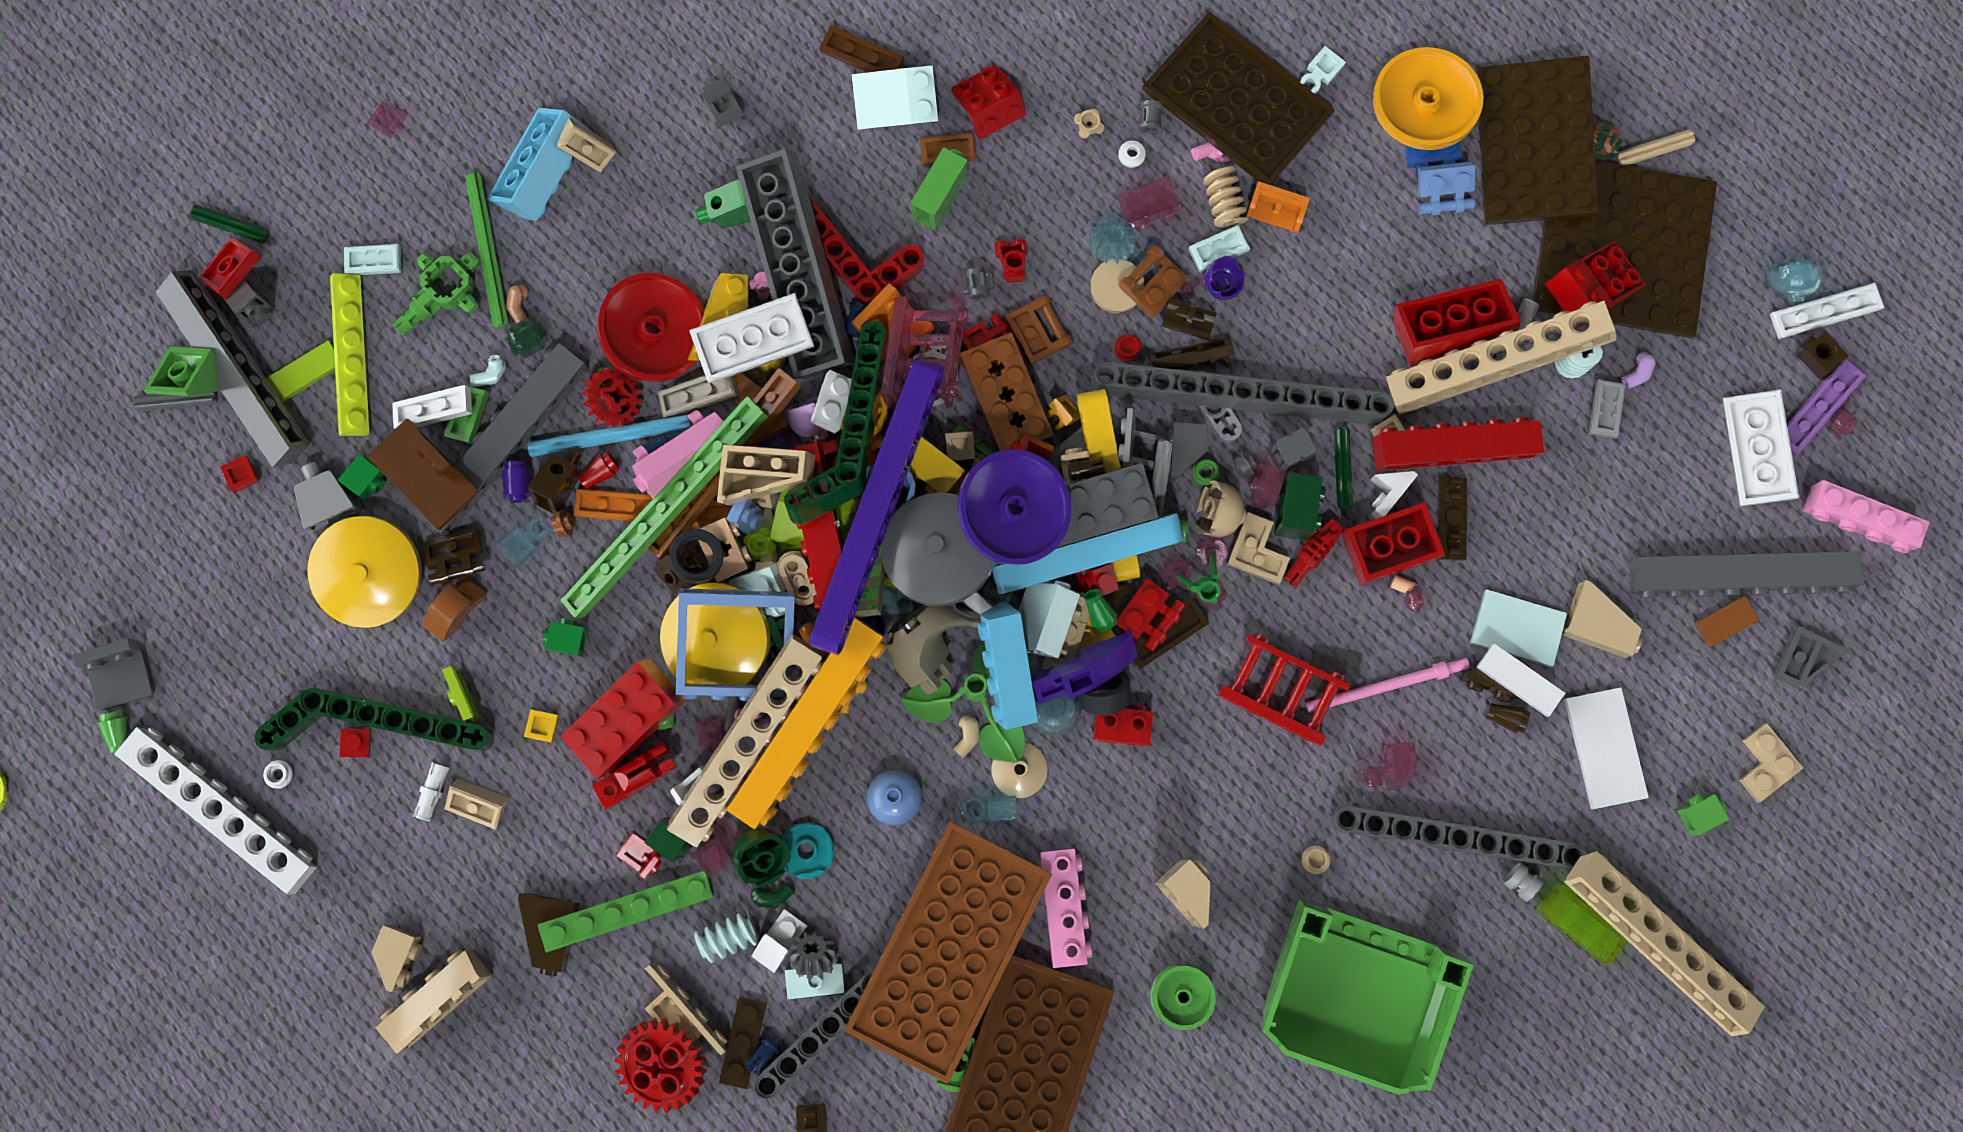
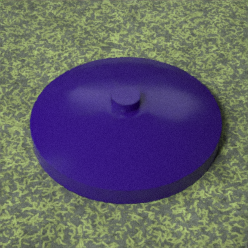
(1014, 507)

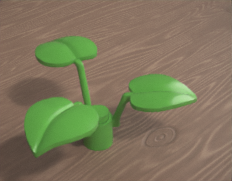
(936, 707)

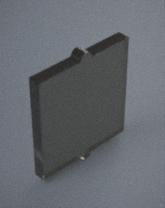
(1337, 660)

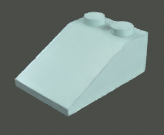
(895, 97)

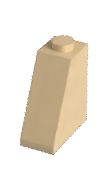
(1601, 623)

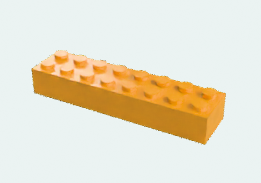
(806, 724)

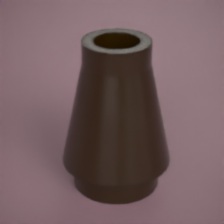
(1510, 717)

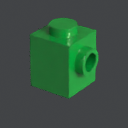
(363, 478)
(565, 638)

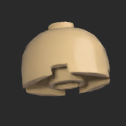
(1223, 506)

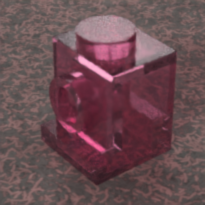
(1267, 486)

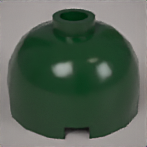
(760, 856)

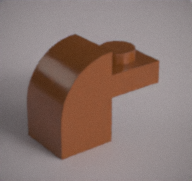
(450, 608)

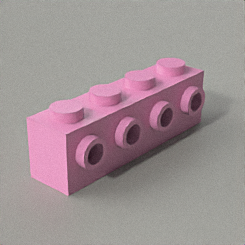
(1865, 516)
(1064, 909)

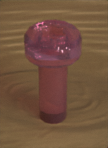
(1187, 289)

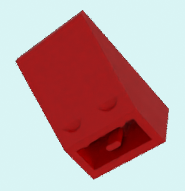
(1596, 277)

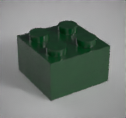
(1299, 506)

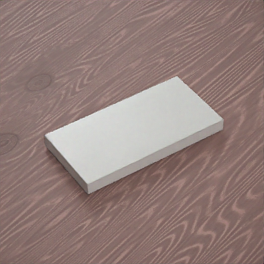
(751, 338)
(1760, 448)
(1606, 748)

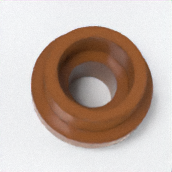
(562, 523)

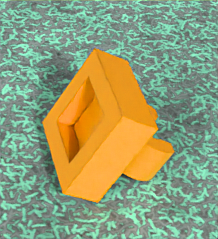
(1065, 410)

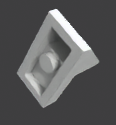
(1394, 485)
(777, 942)

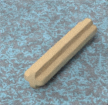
(1655, 148)

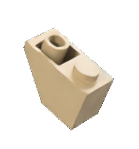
(393, 955)

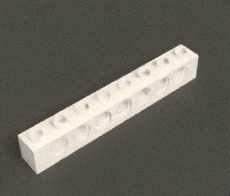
(136, 754)

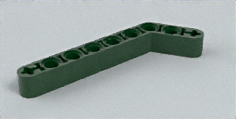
(806, 501)
(356, 714)

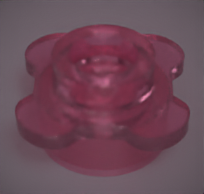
(1844, 423)
(702, 731)

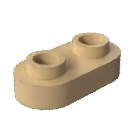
(796, 577)

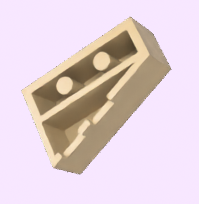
(761, 472)

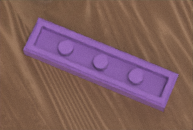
(1823, 404)

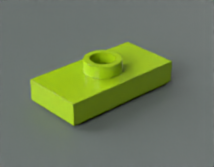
(459, 694)

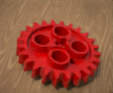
(660, 1065)

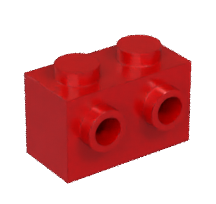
(1125, 727)

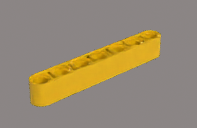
(1101, 442)

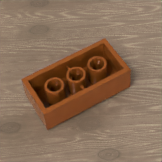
(988, 388)

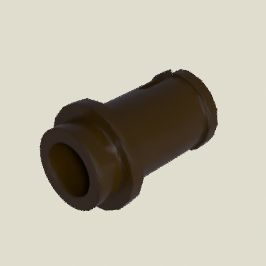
(1087, 468)

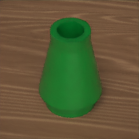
(1100, 611)

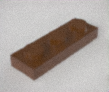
(859, 52)

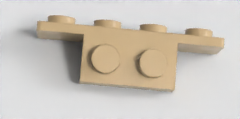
(674, 1006)

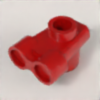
(1012, 259)

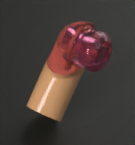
(1412, 591)

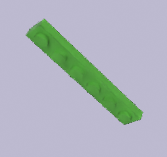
(624, 911)

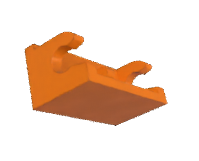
(1278, 207)

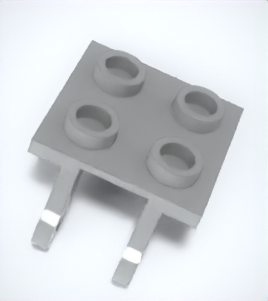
(1130, 435)

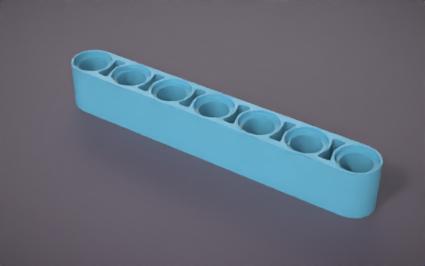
(1091, 553)

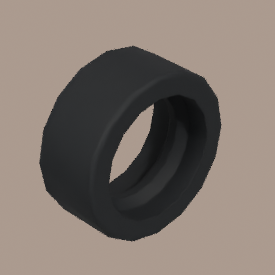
(713, 543)
(1108, 702)

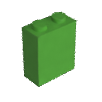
(940, 188)

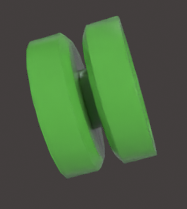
(1170, 984)

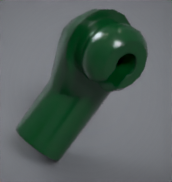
(770, 899)

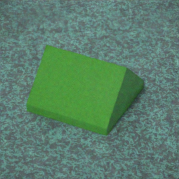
(184, 373)

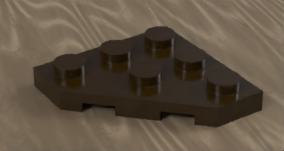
(1191, 622)

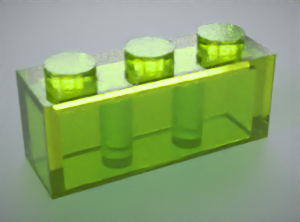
(1580, 924)

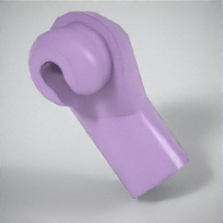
(1643, 373)

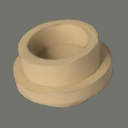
(1315, 859)

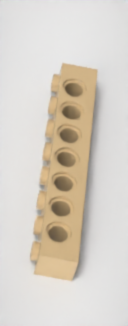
(1515, 362)
(683, 821)
(1664, 944)

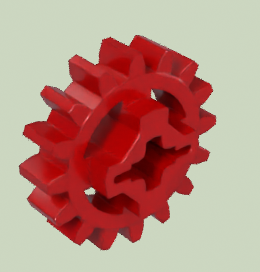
(603, 404)

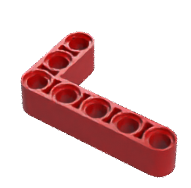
(865, 278)

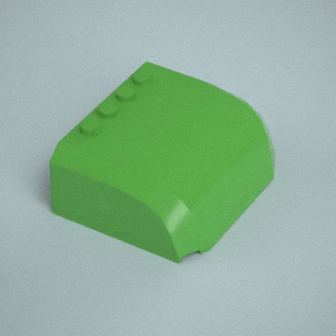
(1364, 999)

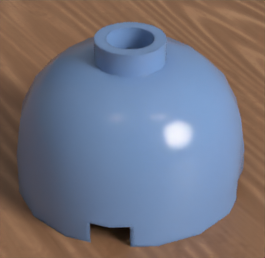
(894, 797)

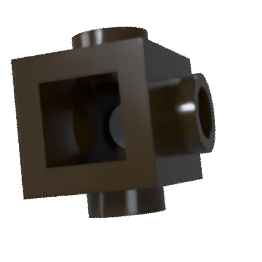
(667, 575)

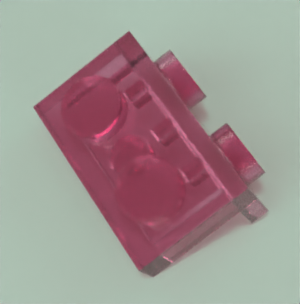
(1149, 203)

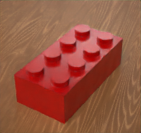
(1454, 320)
(623, 718)

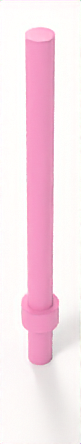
(1439, 671)

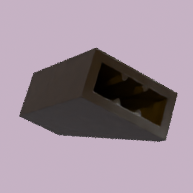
(536, 910)

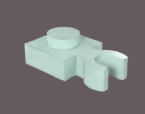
(1323, 68)

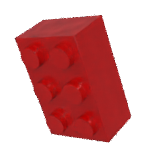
(1392, 544)

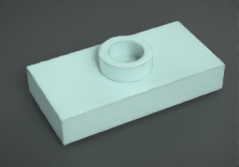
(1228, 243)
(372, 259)
(802, 987)

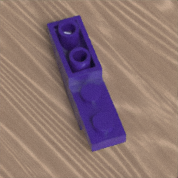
(1093, 667)

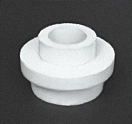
(1128, 161)
(270, 770)

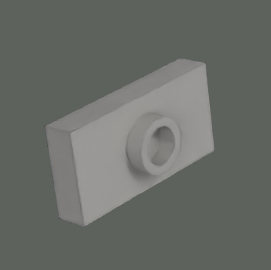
(1607, 408)

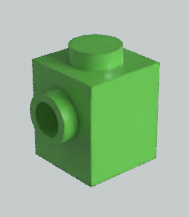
(1703, 813)

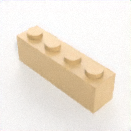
(434, 1001)

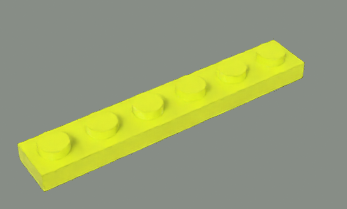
(349, 355)

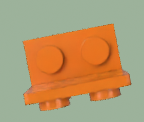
(882, 310)

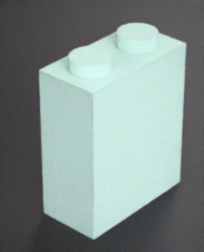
(1047, 616)

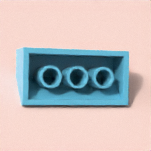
(534, 166)
(1008, 666)

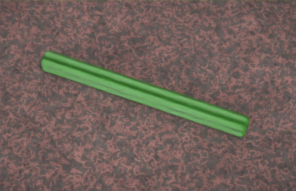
(487, 250)

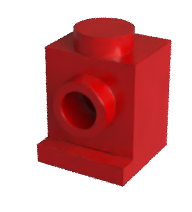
(1098, 578)

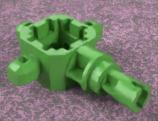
(429, 301)

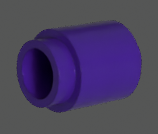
(515, 481)

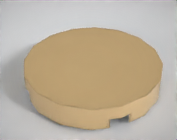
(1105, 286)

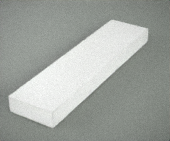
(1827, 311)

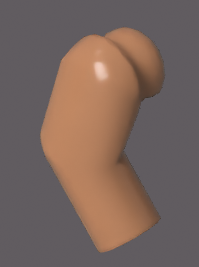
(514, 301)

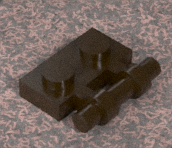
(450, 550)

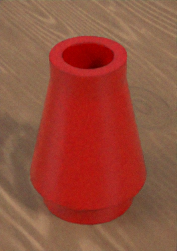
(599, 470)

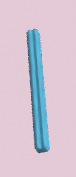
(609, 435)

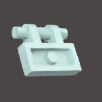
(762, 579)

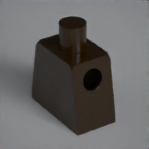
(555, 481)

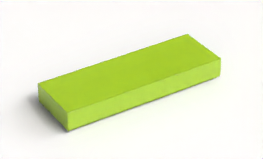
(303, 371)

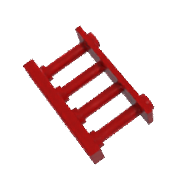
(1260, 705)

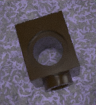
(1832, 354)

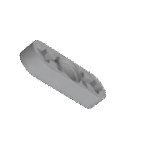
(1218, 428)

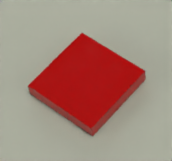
(229, 267)

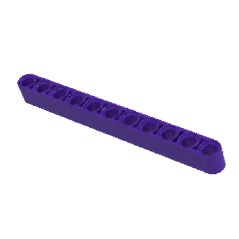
(876, 507)

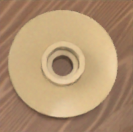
(1027, 783)

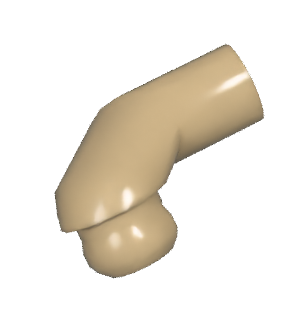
(971, 733)

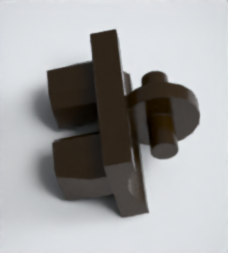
(1189, 319)

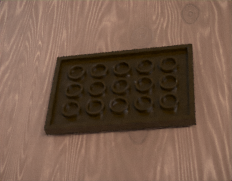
(1238, 99)
(1538, 141)

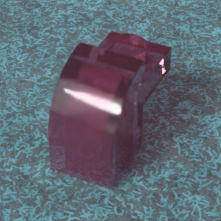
(1398, 769)

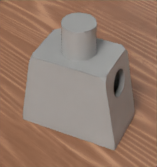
(322, 498)

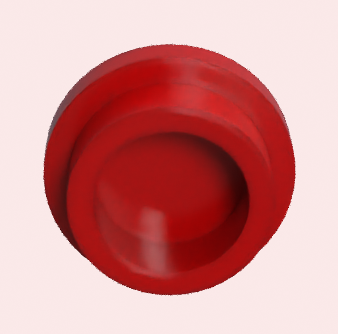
(1127, 348)

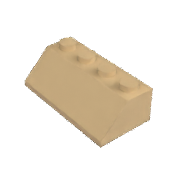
(1188, 890)

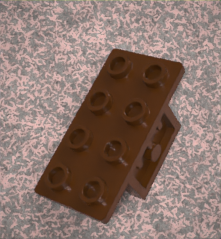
(423, 474)

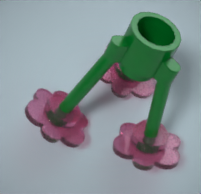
(1207, 588)

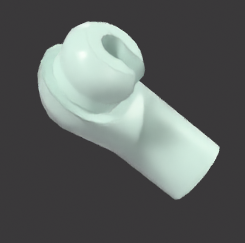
(491, 375)

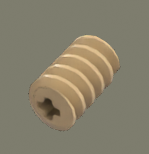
(1223, 197)

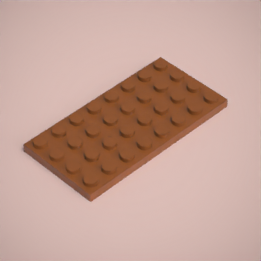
(948, 952)

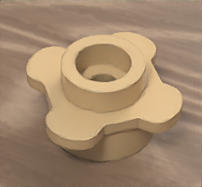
(1089, 116)

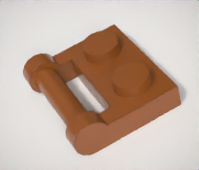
(1159, 287)
(1031, 333)

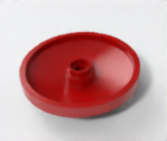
(647, 326)

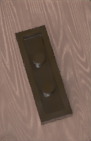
(742, 1042)

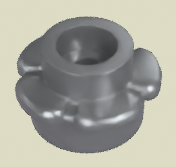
(1245, 465)

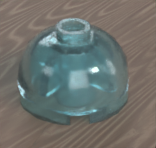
(1796, 278)
(1057, 715)

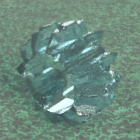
(1112, 240)

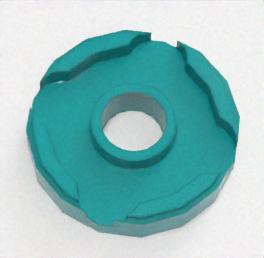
(822, 854)

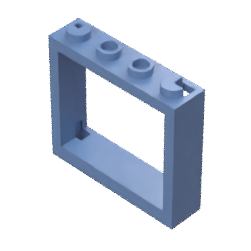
(727, 598)

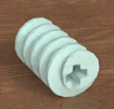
(1579, 364)
(727, 938)

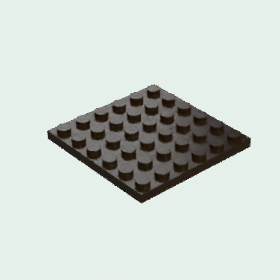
(1664, 233)

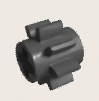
(977, 283)

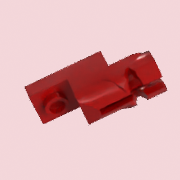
(633, 776)

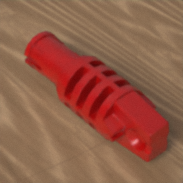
(1314, 551)

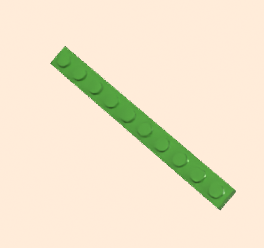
(662, 510)

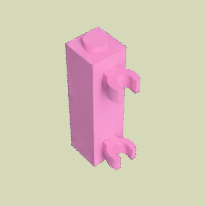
(659, 467)

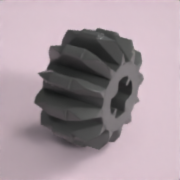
(813, 955)

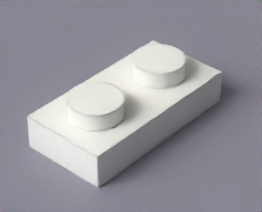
(831, 401)

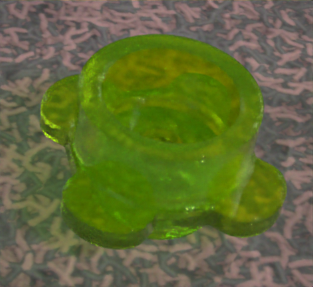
(752, 543)

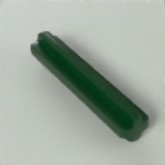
(229, 224)
(1343, 468)

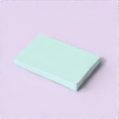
(1519, 628)

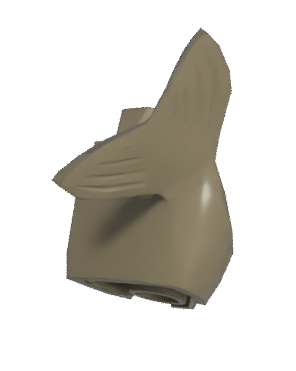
(918, 643)

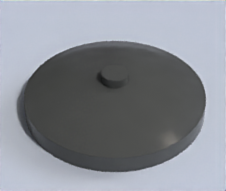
(930, 554)

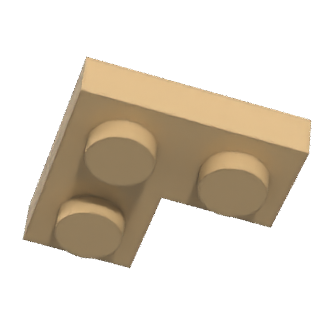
(1251, 555)
(1775, 766)

